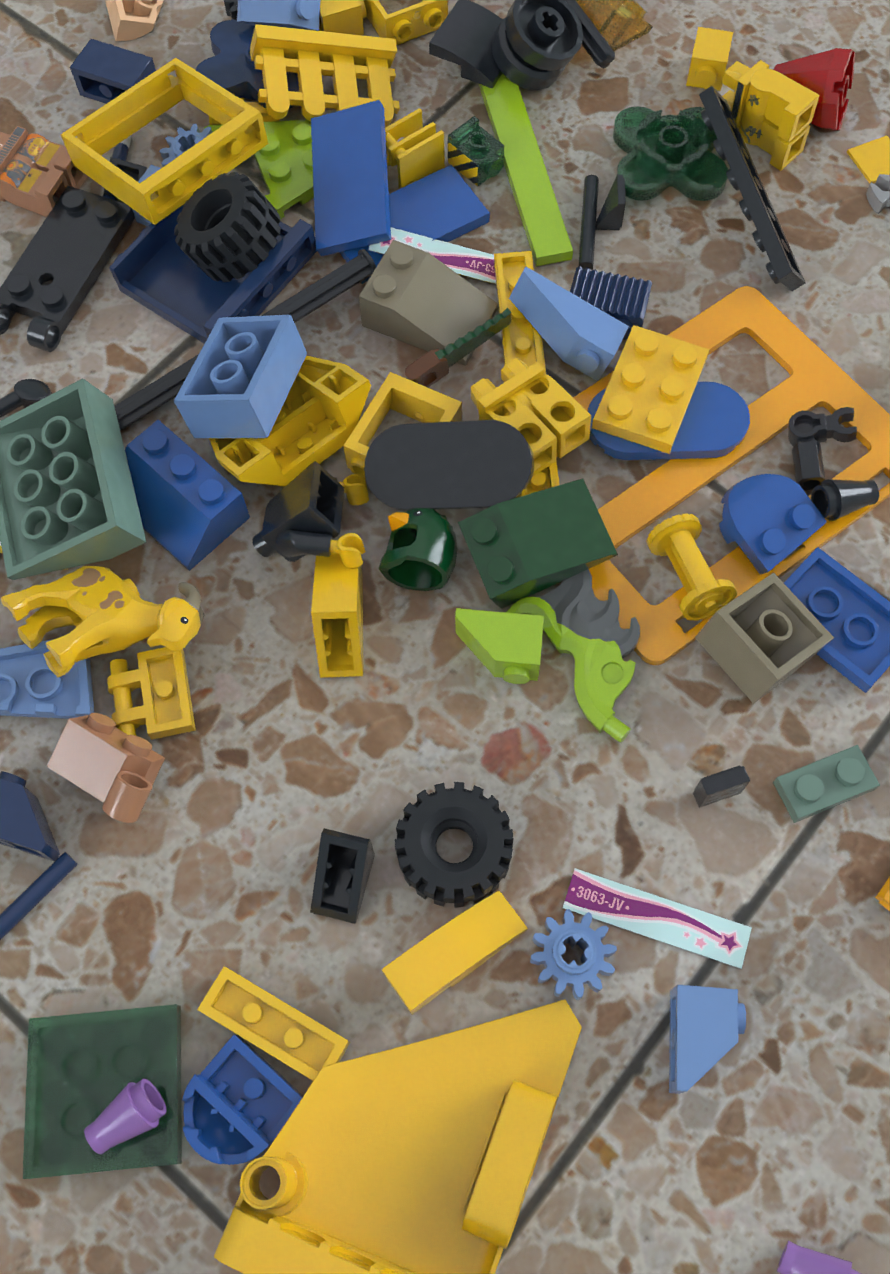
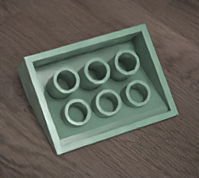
(65, 484)

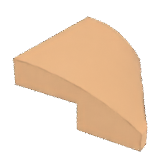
(132, 17)

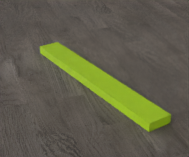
(527, 173)

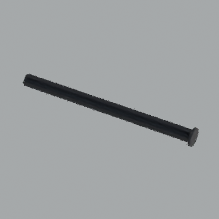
(297, 306)

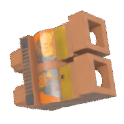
(34, 171)

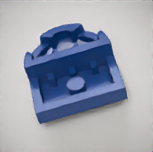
(768, 518)
(236, 1105)

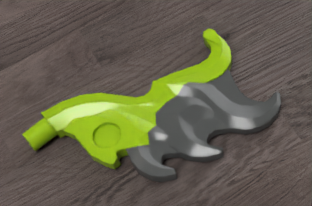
(592, 635)

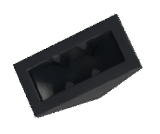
(341, 875)

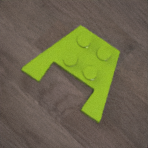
(286, 163)

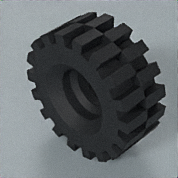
(454, 810)

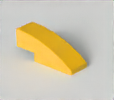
(453, 951)

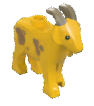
(105, 615)

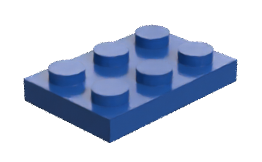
(852, 615)

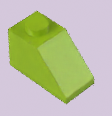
(503, 642)

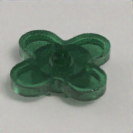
(668, 154)

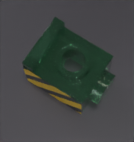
(475, 152)

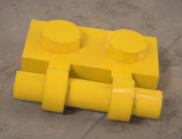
(164, 692)

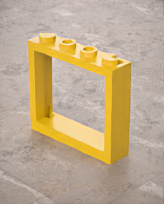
(176, 182)

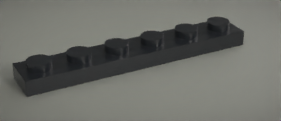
(755, 200)

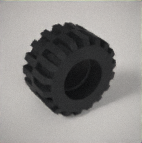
(227, 227)

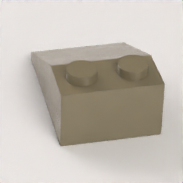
(422, 300)

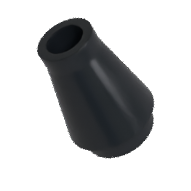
(842, 497)

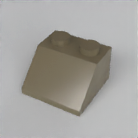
(763, 637)

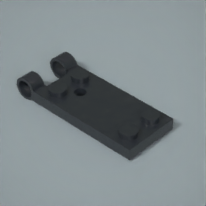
(71, 252)

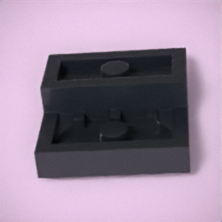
(467, 40)

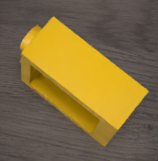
(405, 23)
(403, 397)

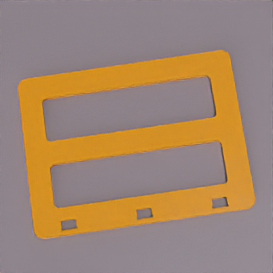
(812, 384)

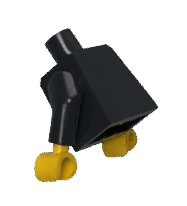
(309, 517)

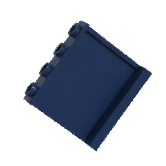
(176, 289)

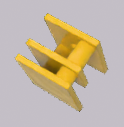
(419, 151)

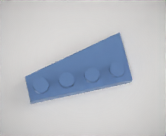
(35, 691)

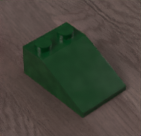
(536, 541)

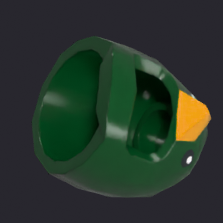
(419, 550)

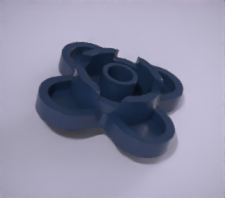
(233, 64)

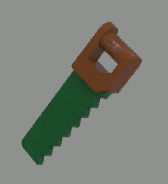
(436, 362)

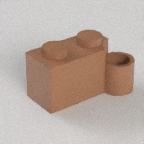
(107, 764)

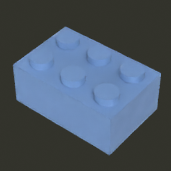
(241, 377)

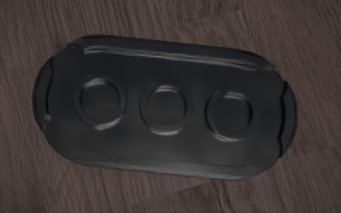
(449, 465)

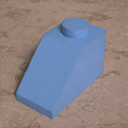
(280, 13)
(701, 1031)

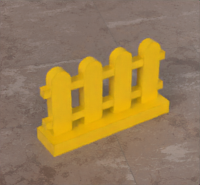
(326, 54)

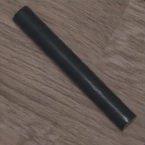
(588, 222)

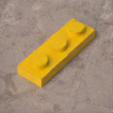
(272, 1024)

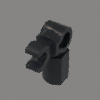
(806, 433)

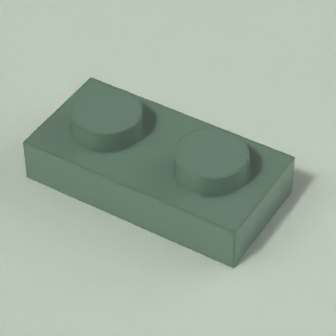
(826, 783)

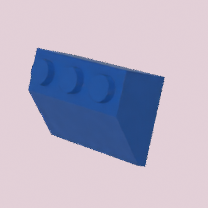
(182, 496)

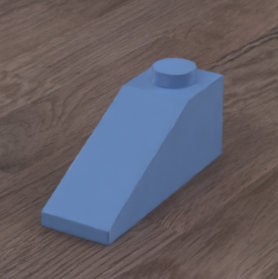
(570, 325)

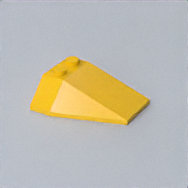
(310, 427)

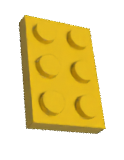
(650, 389)

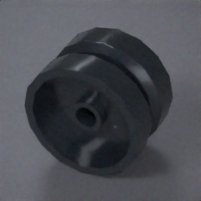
(536, 42)

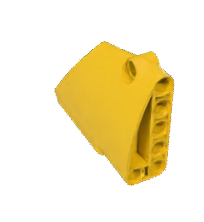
(408, 1155)

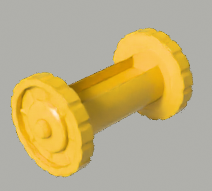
(677, 540)

